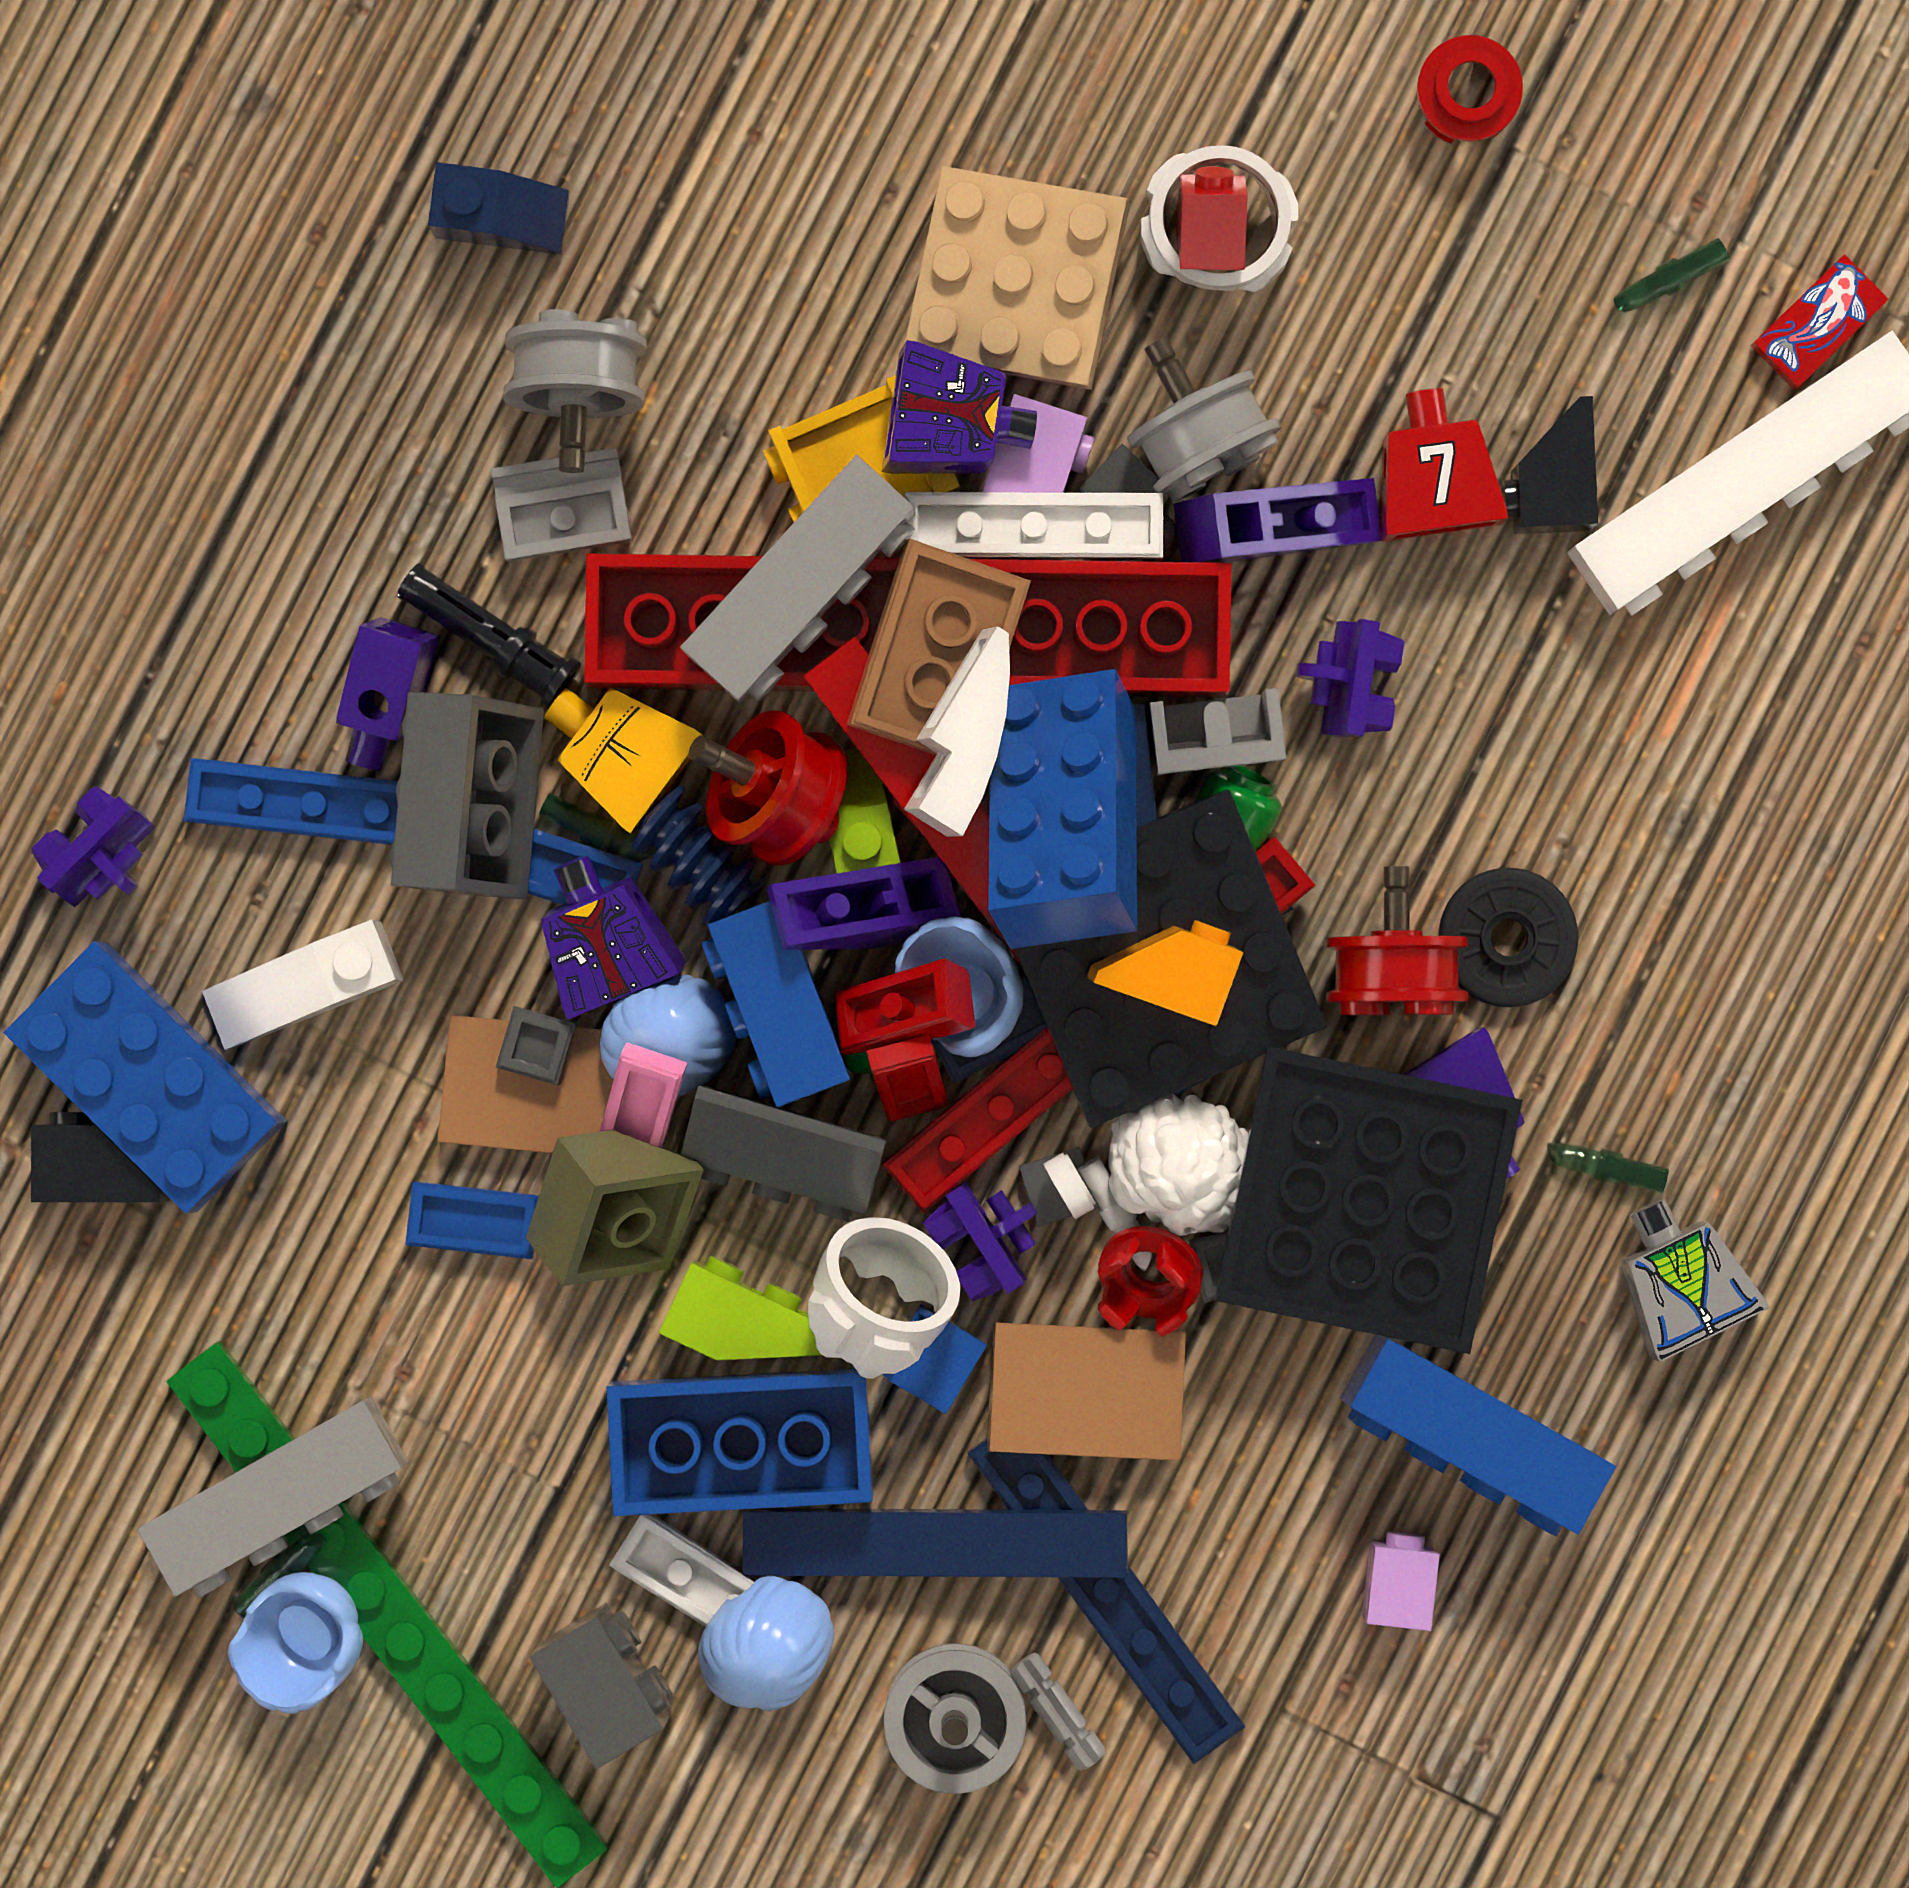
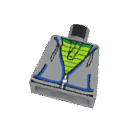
(1685, 1283)

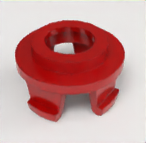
(1446, 117)
(1130, 1294)

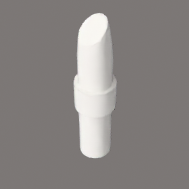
(1115, 1217)

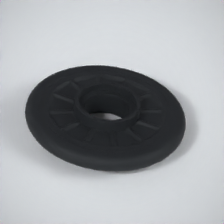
(1548, 928)

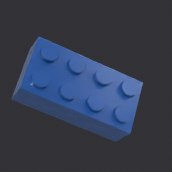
(1064, 812)
(145, 1077)
(1478, 1433)
(739, 1442)

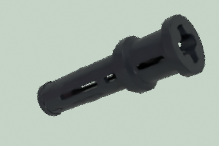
(513, 651)

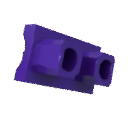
(1345, 678)
(98, 854)
(966, 1216)

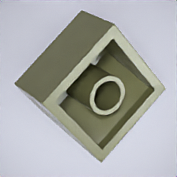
(611, 1207)

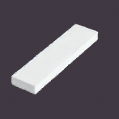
(1040, 524)

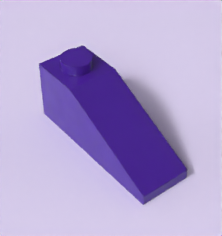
(1277, 521)
(862, 906)

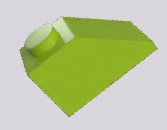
(864, 826)

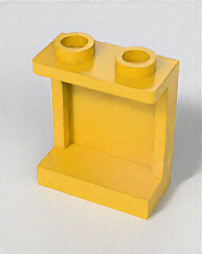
(822, 445)

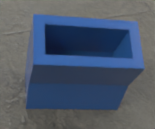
(942, 1365)

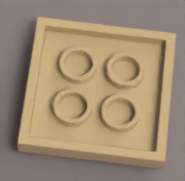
(1018, 275)

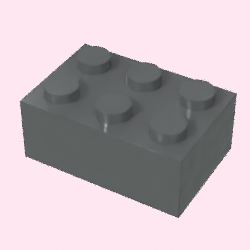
(466, 795)

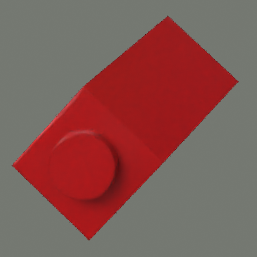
(1212, 220)

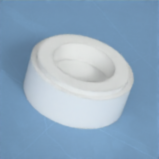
(1070, 1185)

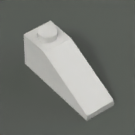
(303, 984)

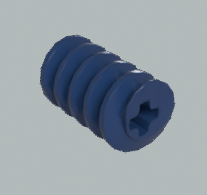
(696, 858)

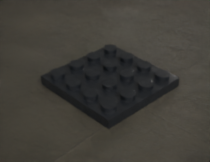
(1135, 1052)
(1368, 1200)

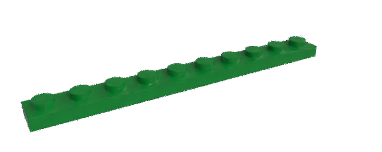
(405, 1635)

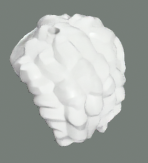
(1178, 1163)

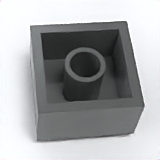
(603, 1684)

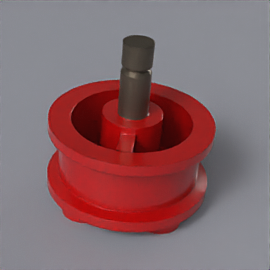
(774, 787)
(1397, 962)

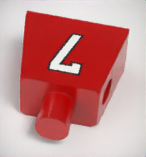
(1437, 474)

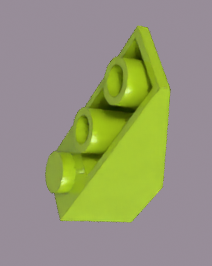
(734, 1320)

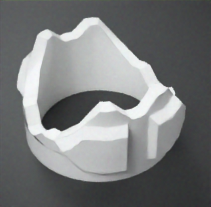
(1281, 205)
(859, 1335)

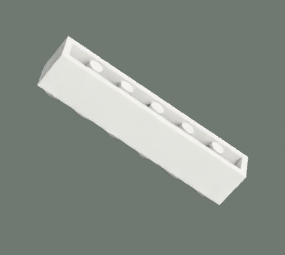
(1746, 477)

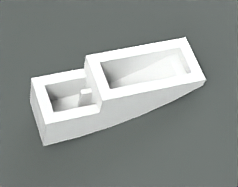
(965, 735)

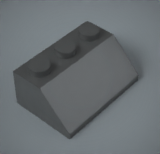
(783, 1152)

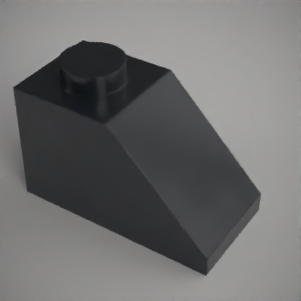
(1557, 478)
(84, 1165)

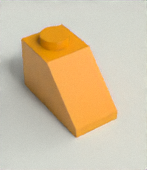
(1175, 970)

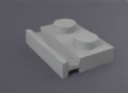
(561, 511)

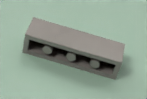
(799, 580)
(274, 1496)

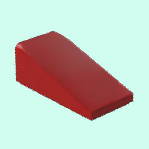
(905, 1006)

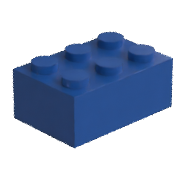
(776, 1007)

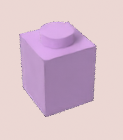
(1400, 1582)

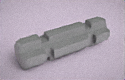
(1057, 1711)

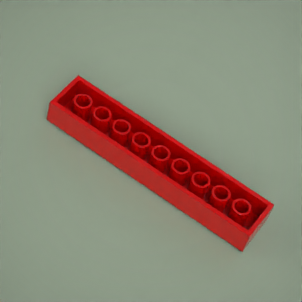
(1148, 620)

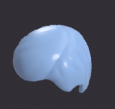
(992, 974)
(675, 1018)
(296, 1642)
(766, 1645)

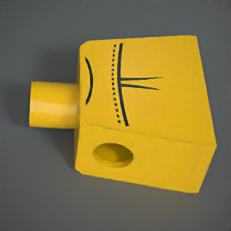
(621, 752)

